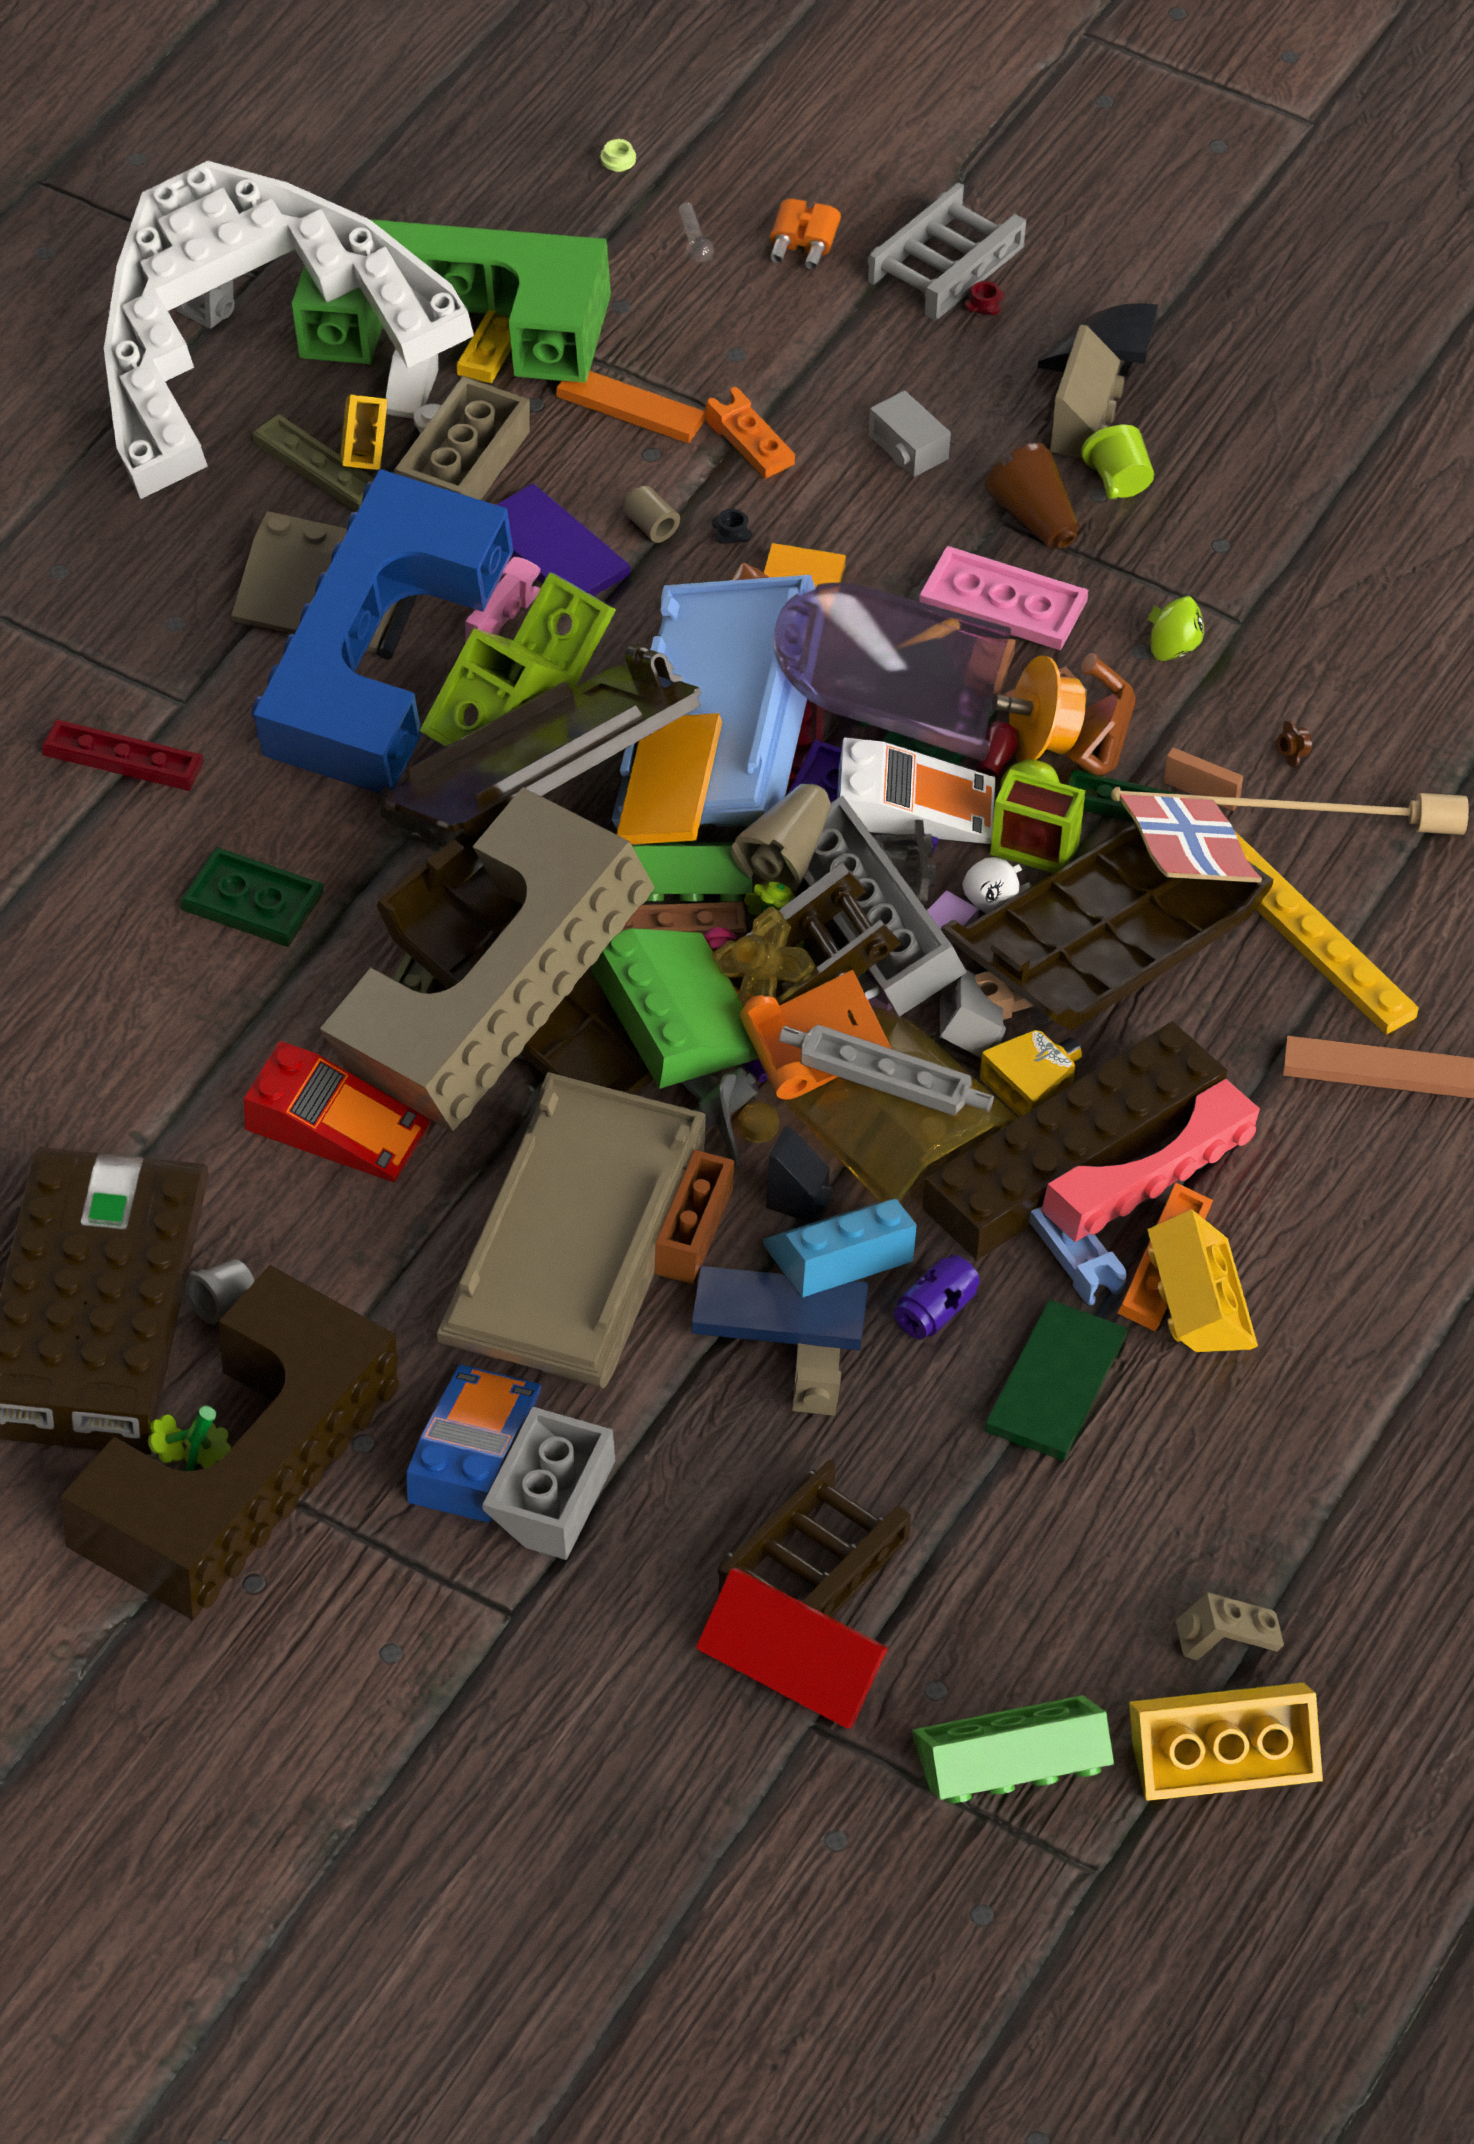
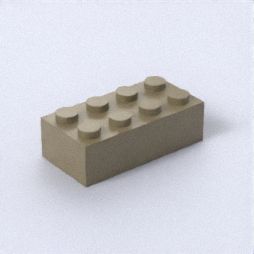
(468, 439)

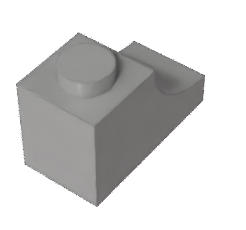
(970, 1016)

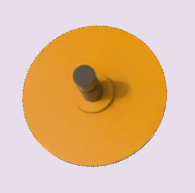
(1044, 709)

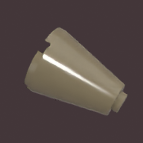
(784, 838)

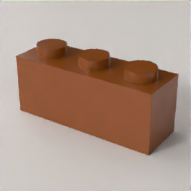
(694, 1217)

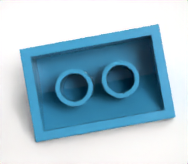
(844, 1247)

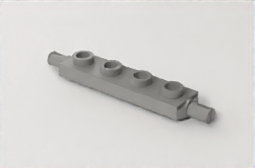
(886, 1069)

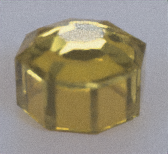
(758, 1122)

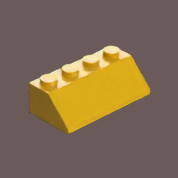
(1226, 1741)

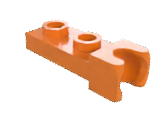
(749, 434)

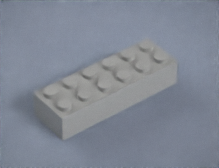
(925, 957)

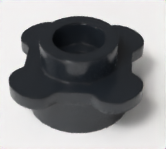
(731, 527)

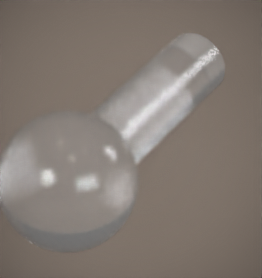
(698, 248)

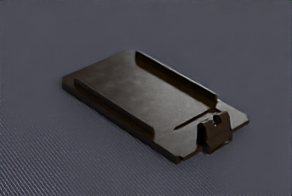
(544, 743)

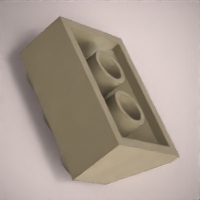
(1085, 393)

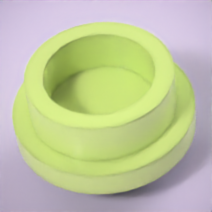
(618, 155)

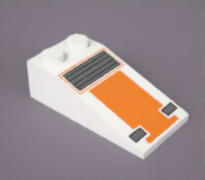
(897, 786)

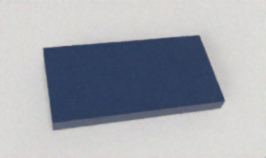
(772, 1310)

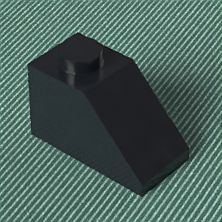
(797, 1178)

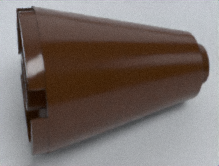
(1035, 495)

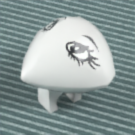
(992, 883)

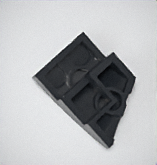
(1121, 328)

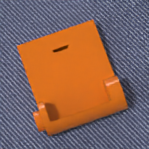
(824, 1005)

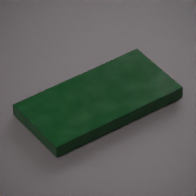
(1056, 1380)

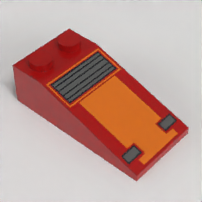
(331, 1113)

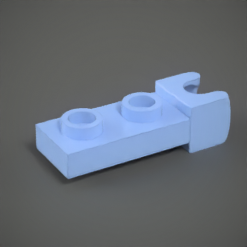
(1083, 1260)

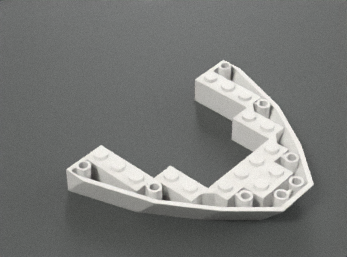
(212, 230)

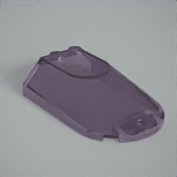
(893, 663)

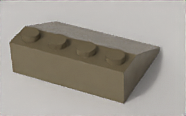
(284, 573)

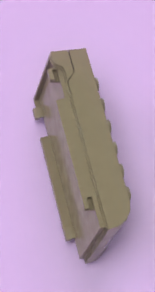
(574, 1232)

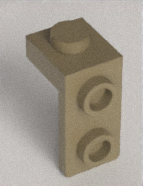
(816, 1379)
(1222, 1617)

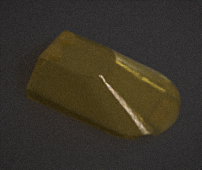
(886, 1136)

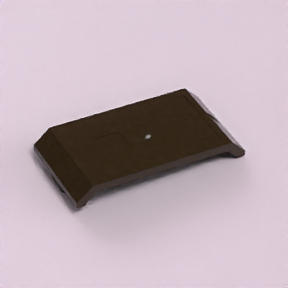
(449, 919)
(1102, 928)

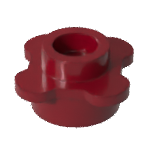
(985, 298)

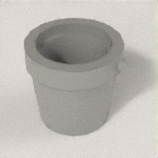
(217, 1289)

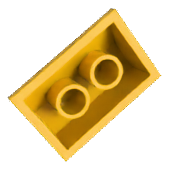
(1200, 1285)

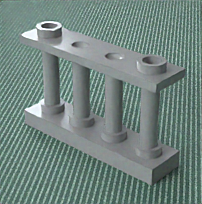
(958, 276)

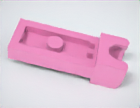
(509, 596)

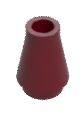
(1003, 745)

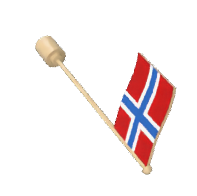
(1196, 841)

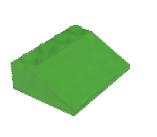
(674, 1003)

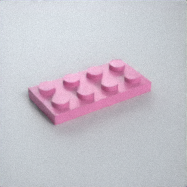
(1005, 595)

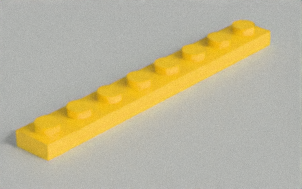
(1331, 951)

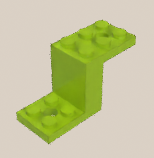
(504, 672)

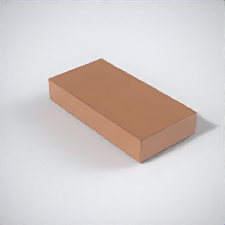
(1201, 777)

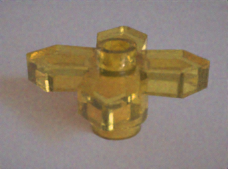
(763, 957)

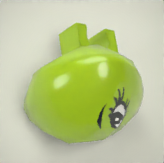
(1176, 629)

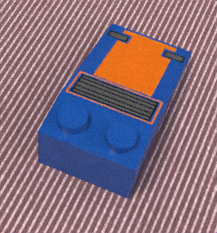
(468, 1441)

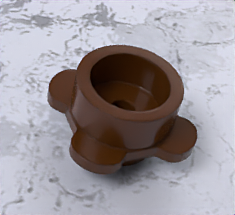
(1294, 743)

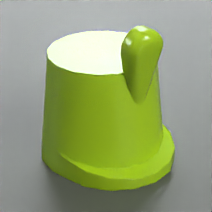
(1119, 459)

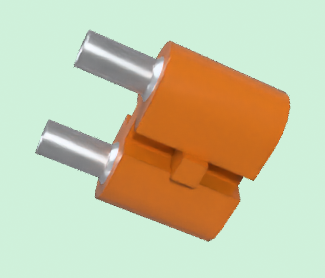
(804, 227)

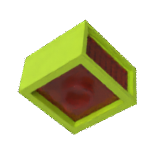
(1037, 821)

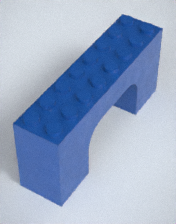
(396, 546)

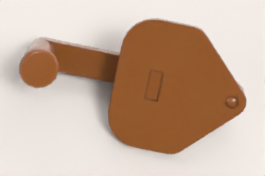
(1103, 721)

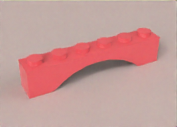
(1093, 1196)

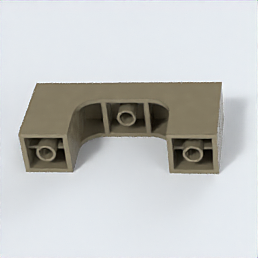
(455, 1043)

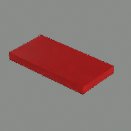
(792, 1648)

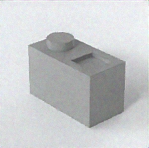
(909, 433)

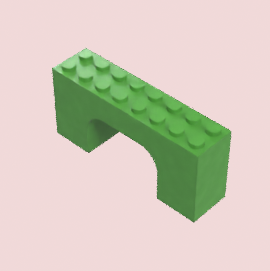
(543, 282)

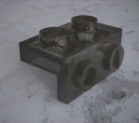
(910, 859)

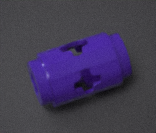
(936, 1297)

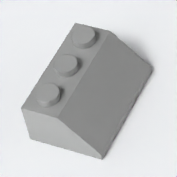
(551, 1481)

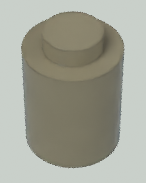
(651, 513)

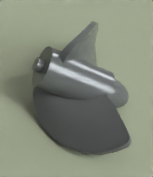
(721, 1099)

